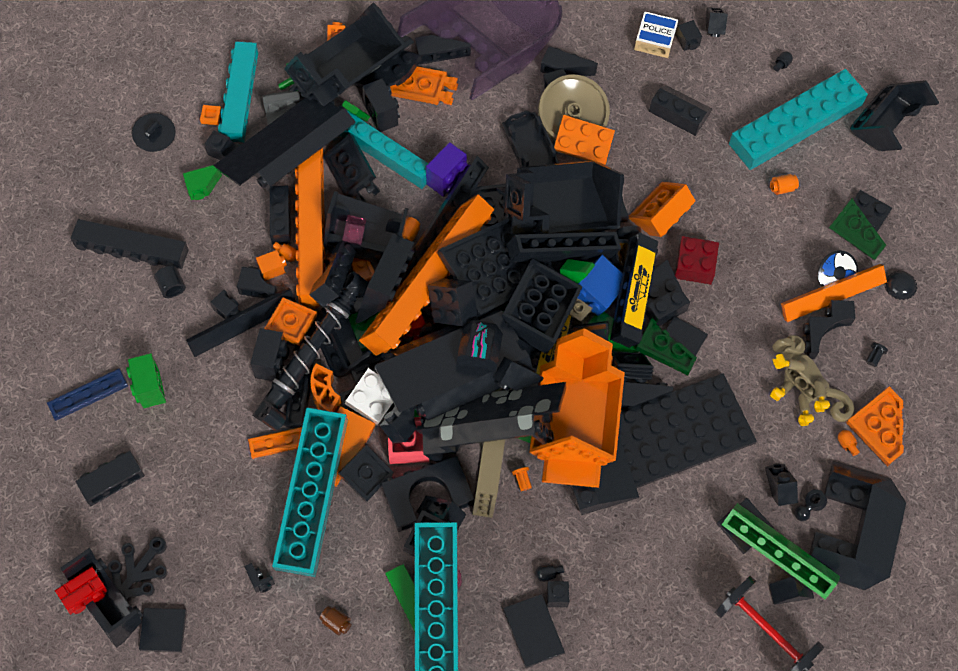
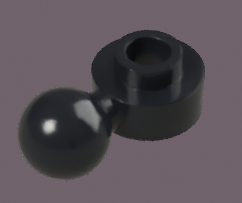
(803, 512)

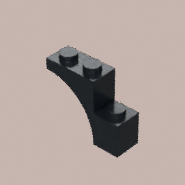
(836, 315)

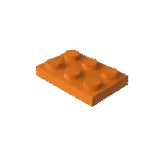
(583, 140)

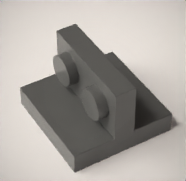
(279, 103)

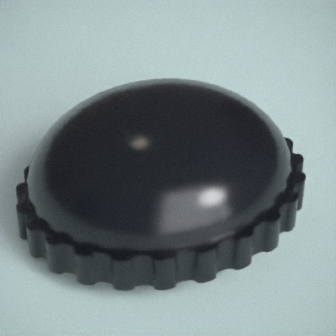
(901, 285)

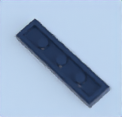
(87, 394)

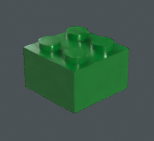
(146, 381)

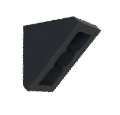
(789, 591)

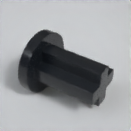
(876, 353)

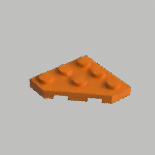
(881, 425)

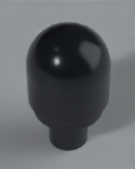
(783, 61)
(548, 572)

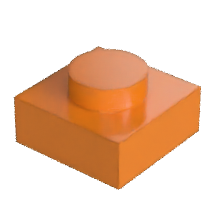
(210, 115)

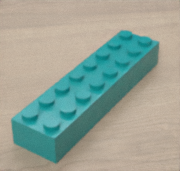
(797, 119)
(310, 492)
(436, 597)

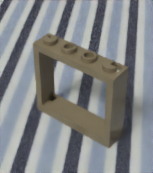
(488, 478)

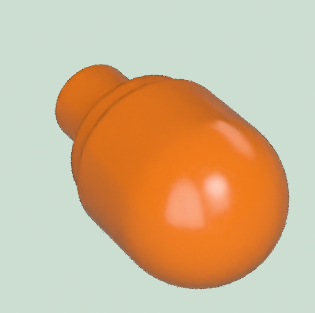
(286, 250)
(848, 442)

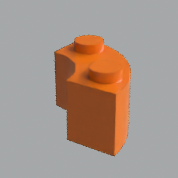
(322, 390)

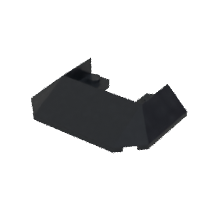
(878, 531)

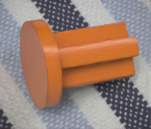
(522, 478)

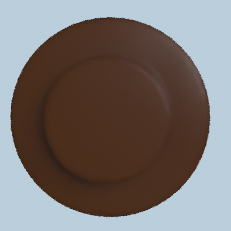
(335, 620)

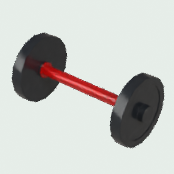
(736, 597)

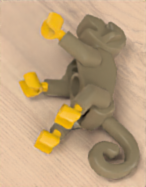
(805, 375)

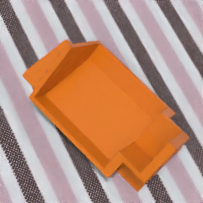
(589, 414)

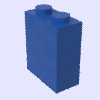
(600, 285)

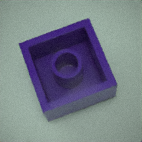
(445, 169)

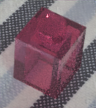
(354, 229)

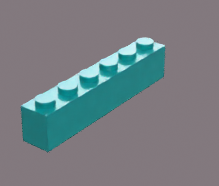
(239, 91)
(388, 152)

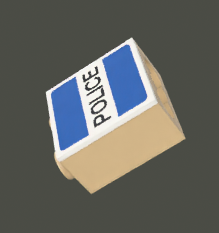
(656, 34)

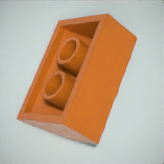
(662, 208)

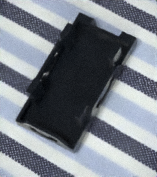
(529, 140)

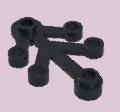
(136, 574)

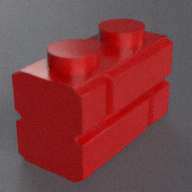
(81, 591)

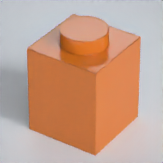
(271, 265)

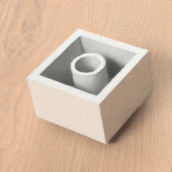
(370, 397)

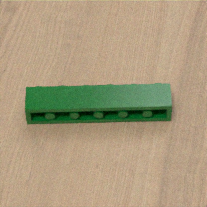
(781, 551)

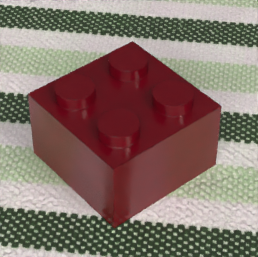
(696, 260)

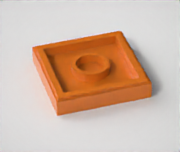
(292, 320)

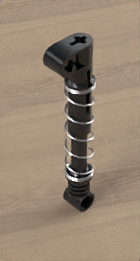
(283, 387)

